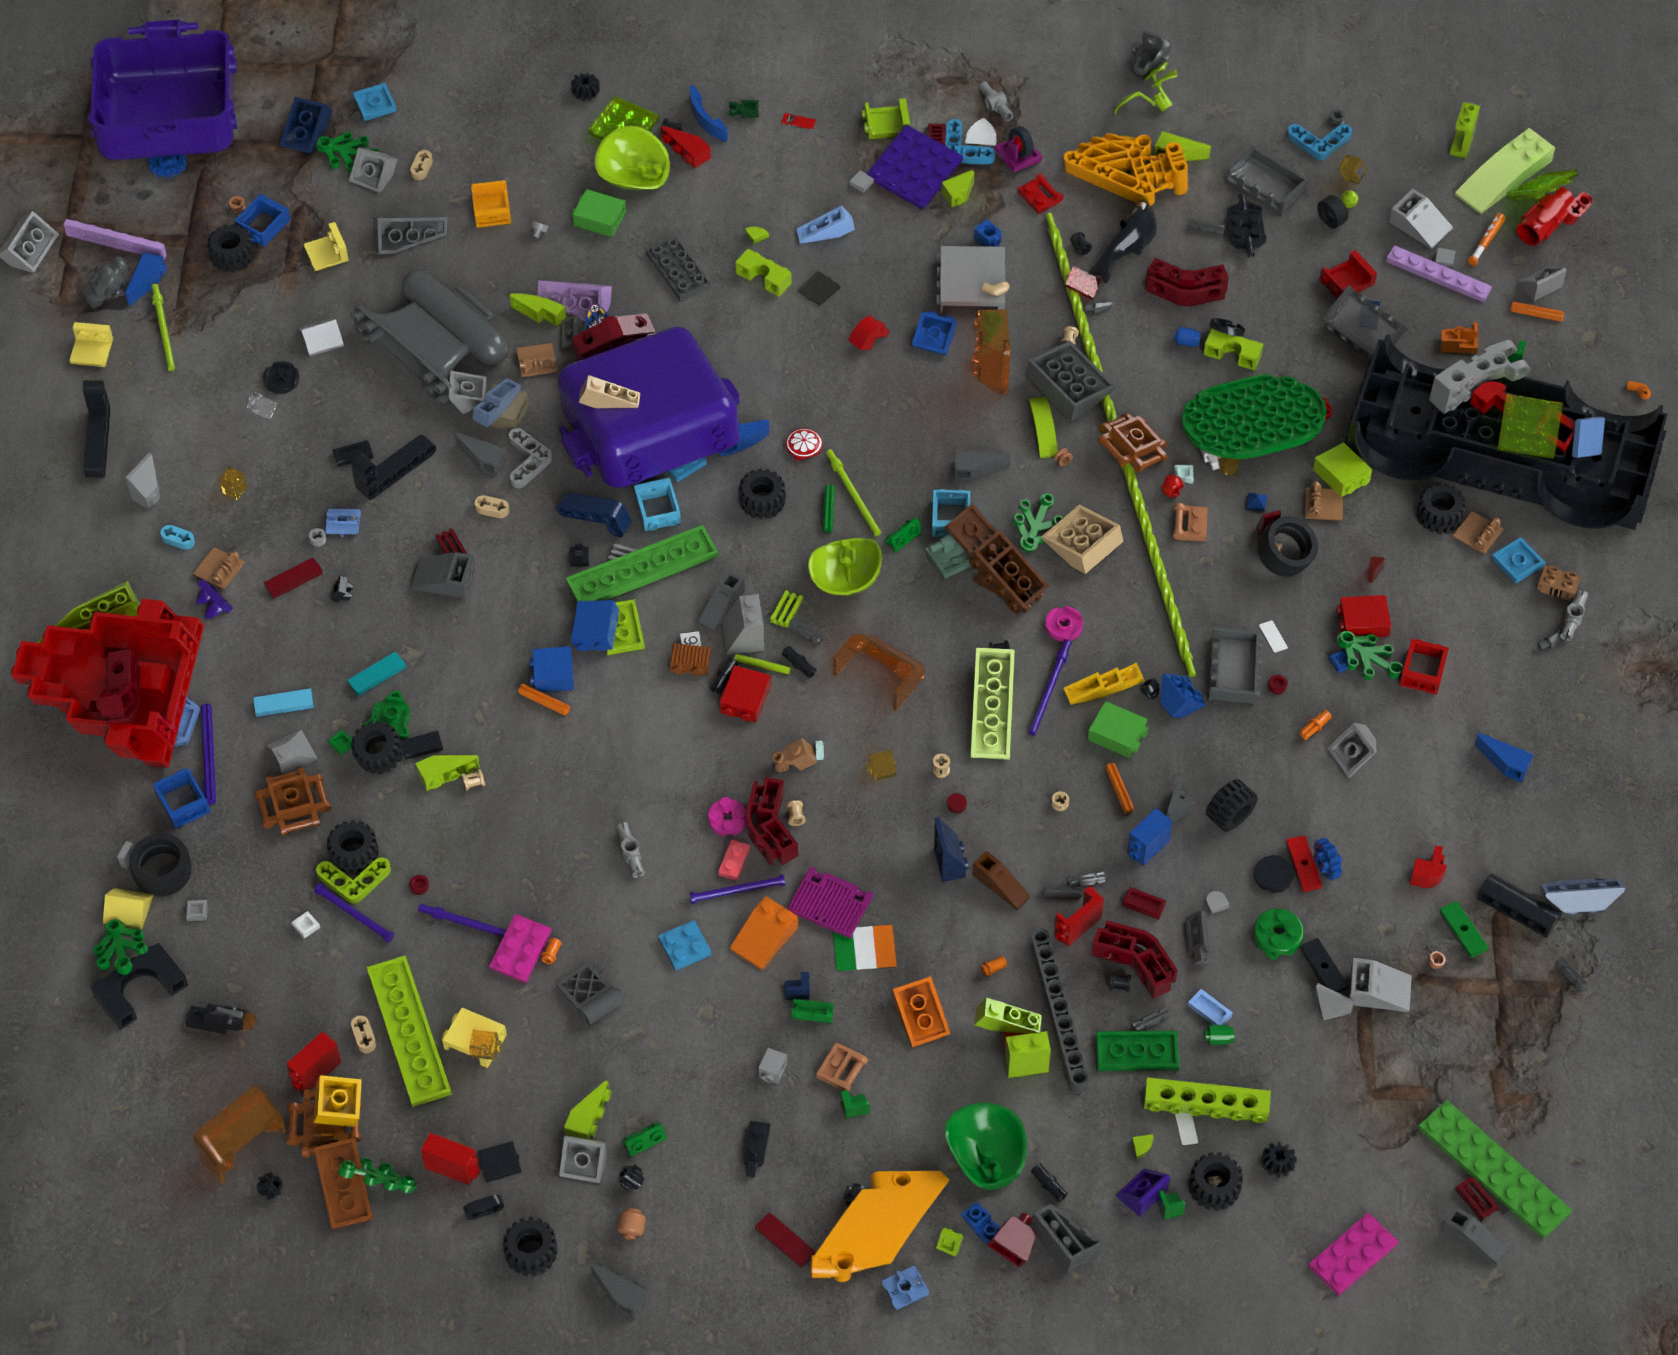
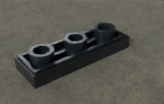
(1319, 959)

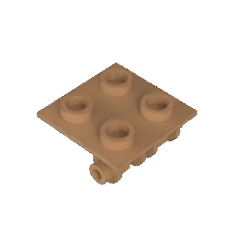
(537, 360)
(1323, 503)
(1479, 532)
(219, 567)
(1560, 580)

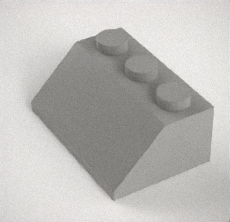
(28, 243)

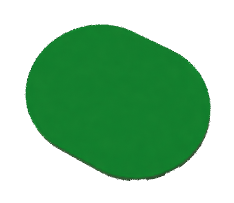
(1253, 416)

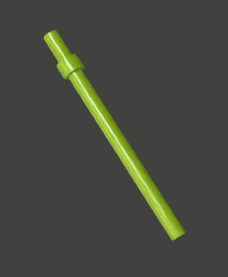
(157, 300)
(837, 466)

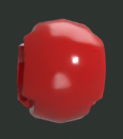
(1172, 486)

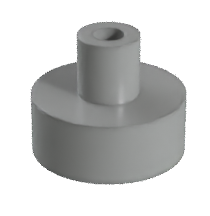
(538, 228)

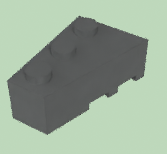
(1064, 1239)

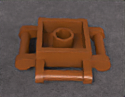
(1131, 441)
(292, 800)
(314, 1133)

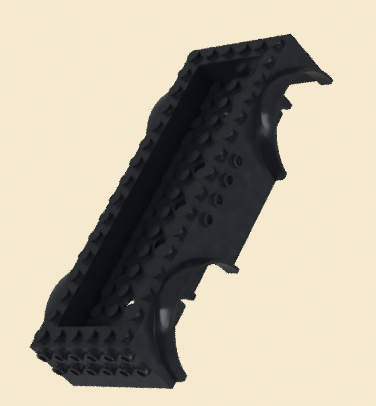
(1465, 444)

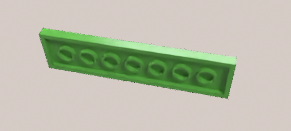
(643, 566)
(1495, 1169)

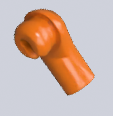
(1640, 388)

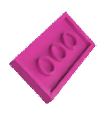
(1353, 1254)

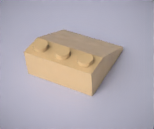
(1083, 538)

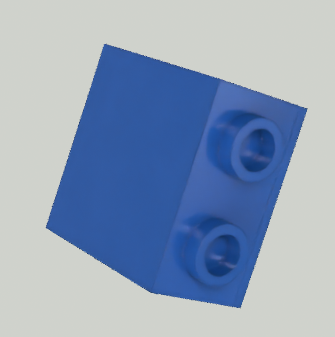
(552, 669)
(1149, 837)

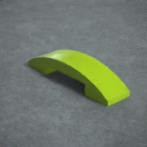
(1044, 426)

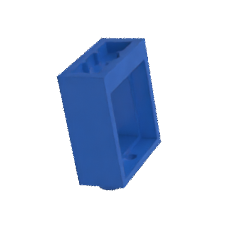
(269, 207)
(188, 812)

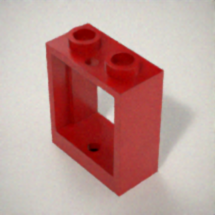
(1428, 683)

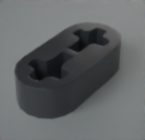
(483, 1207)

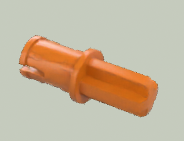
(1315, 724)

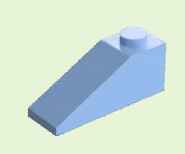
(828, 226)

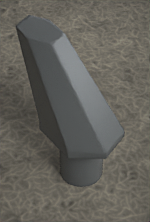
(1098, 306)
(1550, 640)

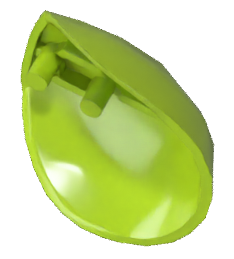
(632, 159)
(846, 566)

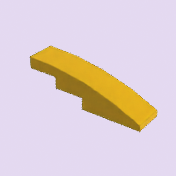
(1102, 685)

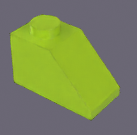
(958, 188)

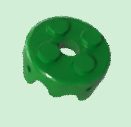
(1278, 944)

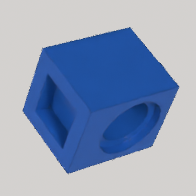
(987, 234)

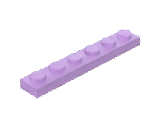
(113, 239)
(1439, 274)

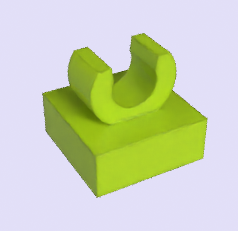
(949, 1242)

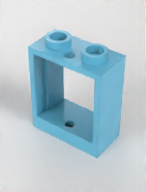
(654, 490)
(946, 497)

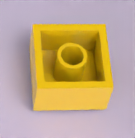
(337, 1101)

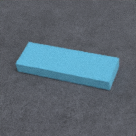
(283, 702)

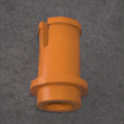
(549, 955)
(993, 966)

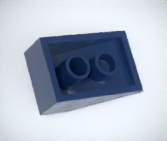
(305, 125)
(949, 852)

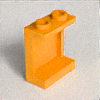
(491, 203)

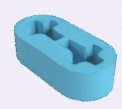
(177, 537)

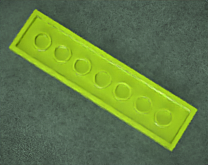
(409, 1031)

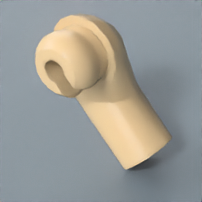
(997, 289)

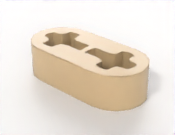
(425, 165)
(491, 506)
(358, 1035)

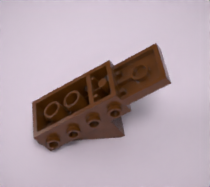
(997, 560)

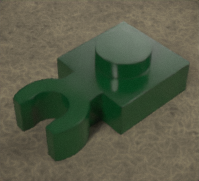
(747, 108)

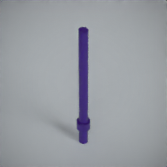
(1061, 658)
(439, 913)

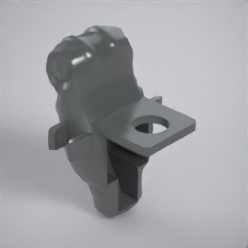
(1150, 53)
(105, 282)

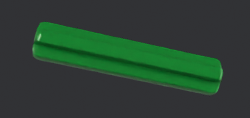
(828, 508)

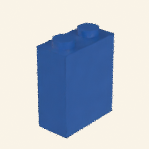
(595, 625)

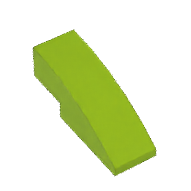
(538, 308)

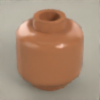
(631, 1223)

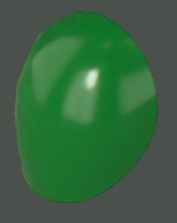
(987, 1144)

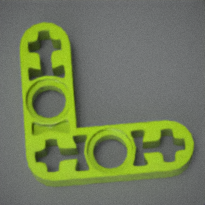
(352, 885)

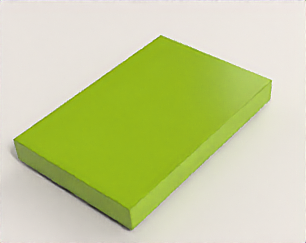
(628, 629)

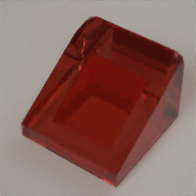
(1375, 567)

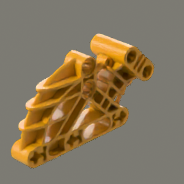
(1107, 157)

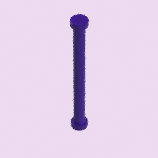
(737, 889)
(321, 890)

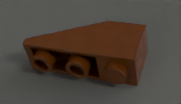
(999, 880)

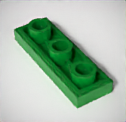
(1458, 921)

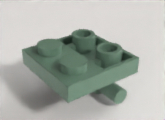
(947, 556)

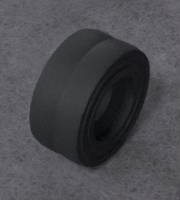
(1332, 211)

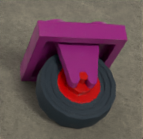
(1018, 150)

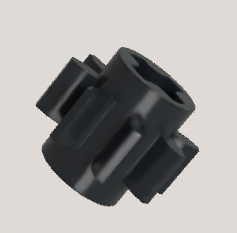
(631, 1177)
(269, 1185)
(851, 1193)

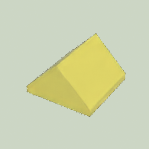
(127, 906)

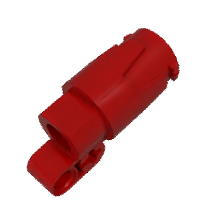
(1550, 213)

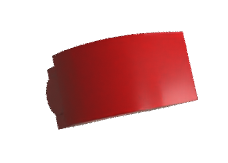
(867, 332)
(1489, 395)
(1429, 873)

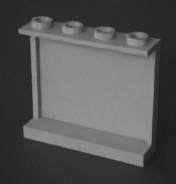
(965, 271)

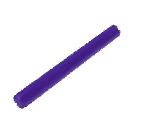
(208, 753)

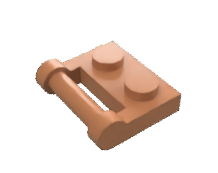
(1196, 522)
(837, 1062)

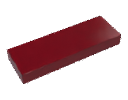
(293, 577)
(785, 1240)

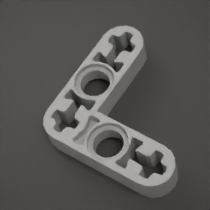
(533, 457)

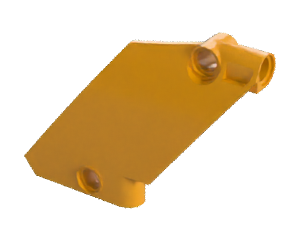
(877, 1223)

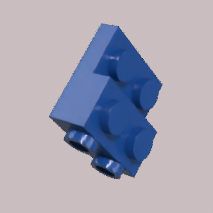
(934, 333)

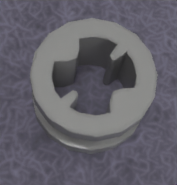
(316, 533)

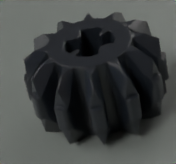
(585, 86)
(1271, 1156)

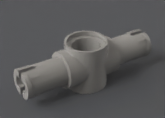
(996, 101)
(1572, 622)
(629, 842)

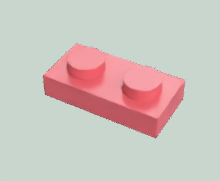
(734, 860)

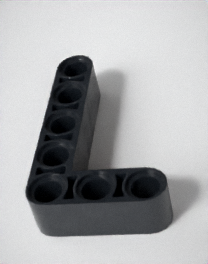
(97, 429)
(374, 479)

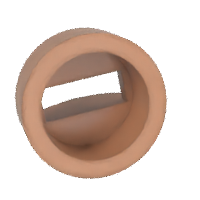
(1440, 960)

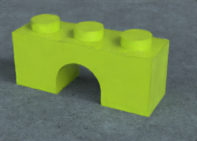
(753, 264)
(1221, 343)

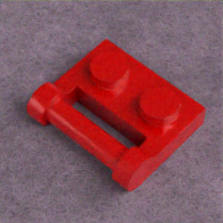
(1035, 196)

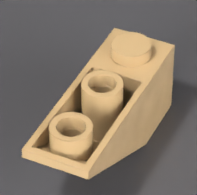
(604, 394)

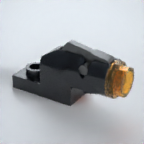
(220, 1018)

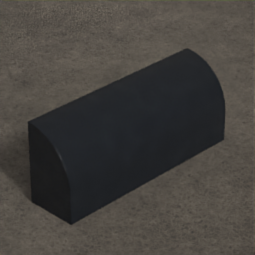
(1519, 905)

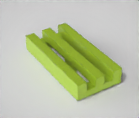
(792, 597)

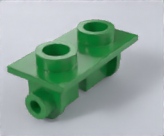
(906, 533)
(812, 1010)
(649, 1137)

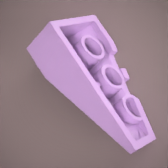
(576, 296)

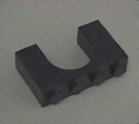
(153, 963)

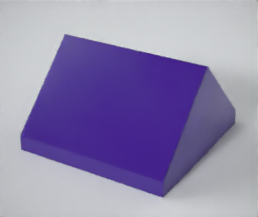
(1144, 1190)

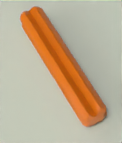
(1537, 311)
(544, 699)
(1119, 788)

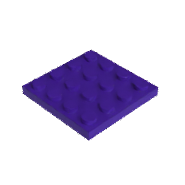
(914, 167)

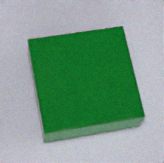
(340, 742)

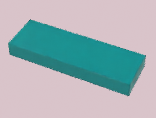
(376, 674)

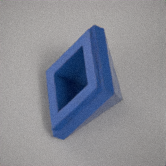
(1256, 501)

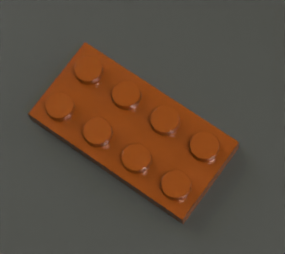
(344, 1197)

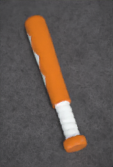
(1493, 228)

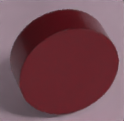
(1277, 684)
(956, 803)
(419, 884)

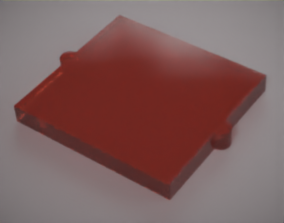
(1082, 282)

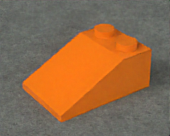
(765, 933)
(920, 1011)

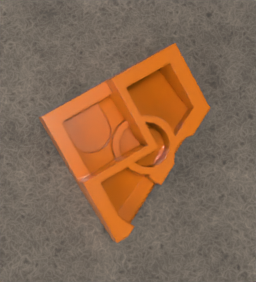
(1460, 340)

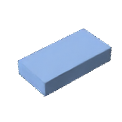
(1210, 1008)

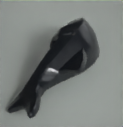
(1136, 233)

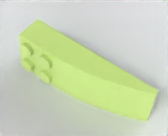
(1506, 170)
(992, 703)

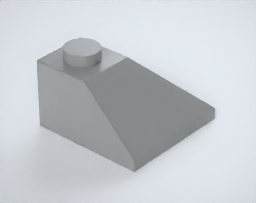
(372, 169)
(144, 483)
(1353, 748)
(292, 752)

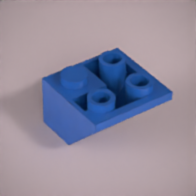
(1179, 696)

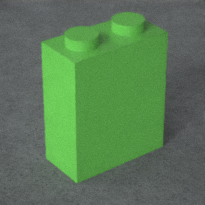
(599, 213)
(1118, 730)

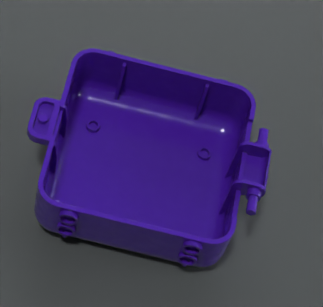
(163, 92)
(680, 413)

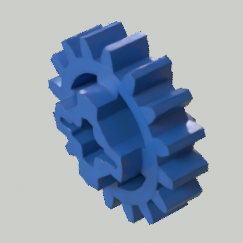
(167, 165)
(1327, 858)

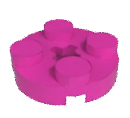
(1060, 633)
(727, 807)

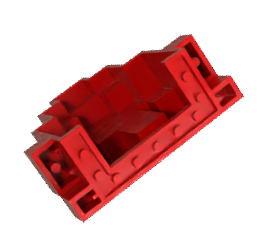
(72, 671)

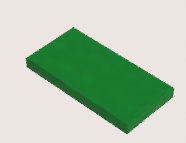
(1137, 1051)

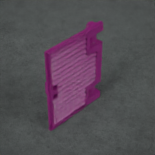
(830, 902)

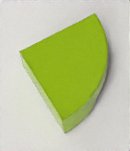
(756, 234)
(1142, 1145)

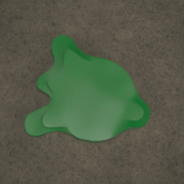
(394, 712)

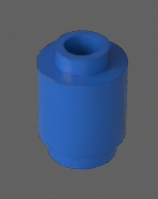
(1187, 337)

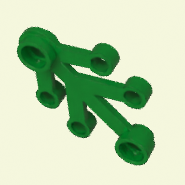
(329, 145)
(1035, 524)
(1351, 642)
(114, 930)
(374, 1176)

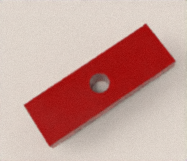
(1300, 856)

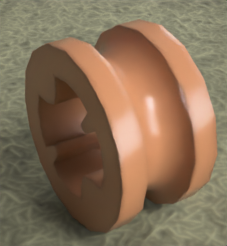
(237, 200)
(1063, 457)

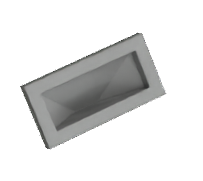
(1332, 1003)

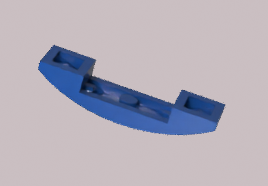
(713, 127)

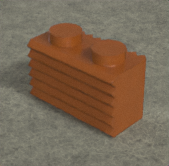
(690, 659)

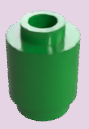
(1219, 1034)

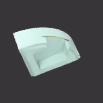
(1185, 472)
(819, 747)

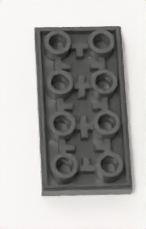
(678, 268)

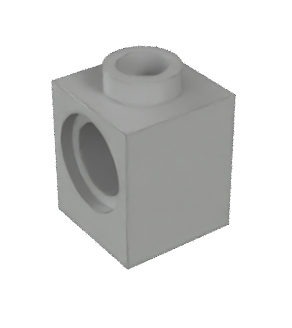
(772, 1066)

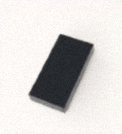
(346, 454)
(422, 745)

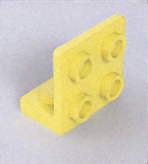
(327, 250)
(91, 344)

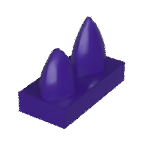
(217, 604)

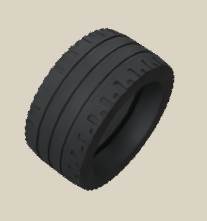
(1300, 533)
(155, 845)

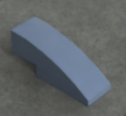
(496, 402)

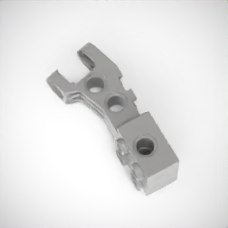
(1460, 379)

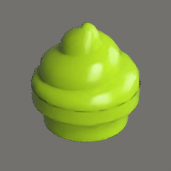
(1349, 198)

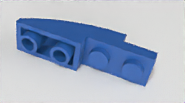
(750, 435)

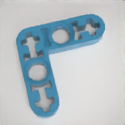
(1316, 148)
(983, 151)

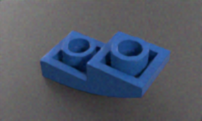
(980, 1222)

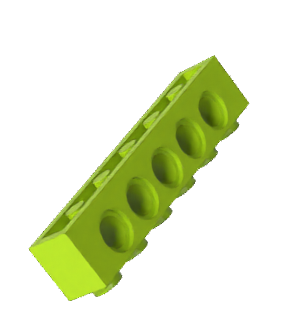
(1216, 1094)

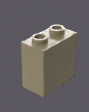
(514, 413)

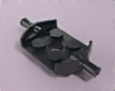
(1249, 216)

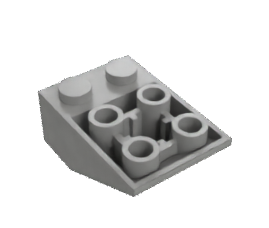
(1420, 219)
(1379, 986)

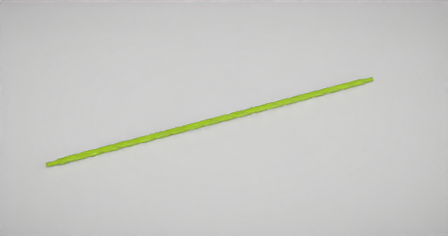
(1128, 470)

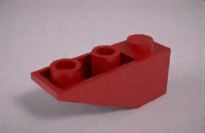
(690, 147)

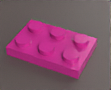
(520, 948)

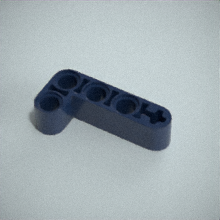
(596, 510)

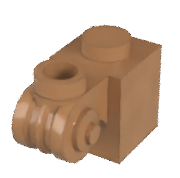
(798, 753)

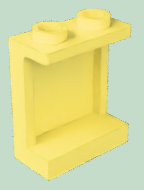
(461, 1031)

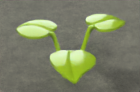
(1161, 98)

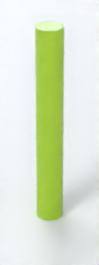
(762, 664)

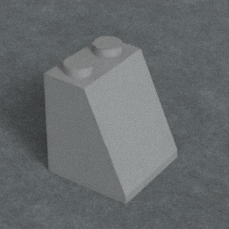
(744, 626)

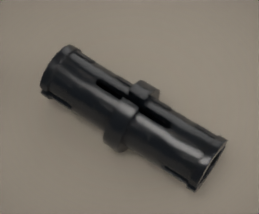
(799, 662)
(723, 675)
(1049, 1182)

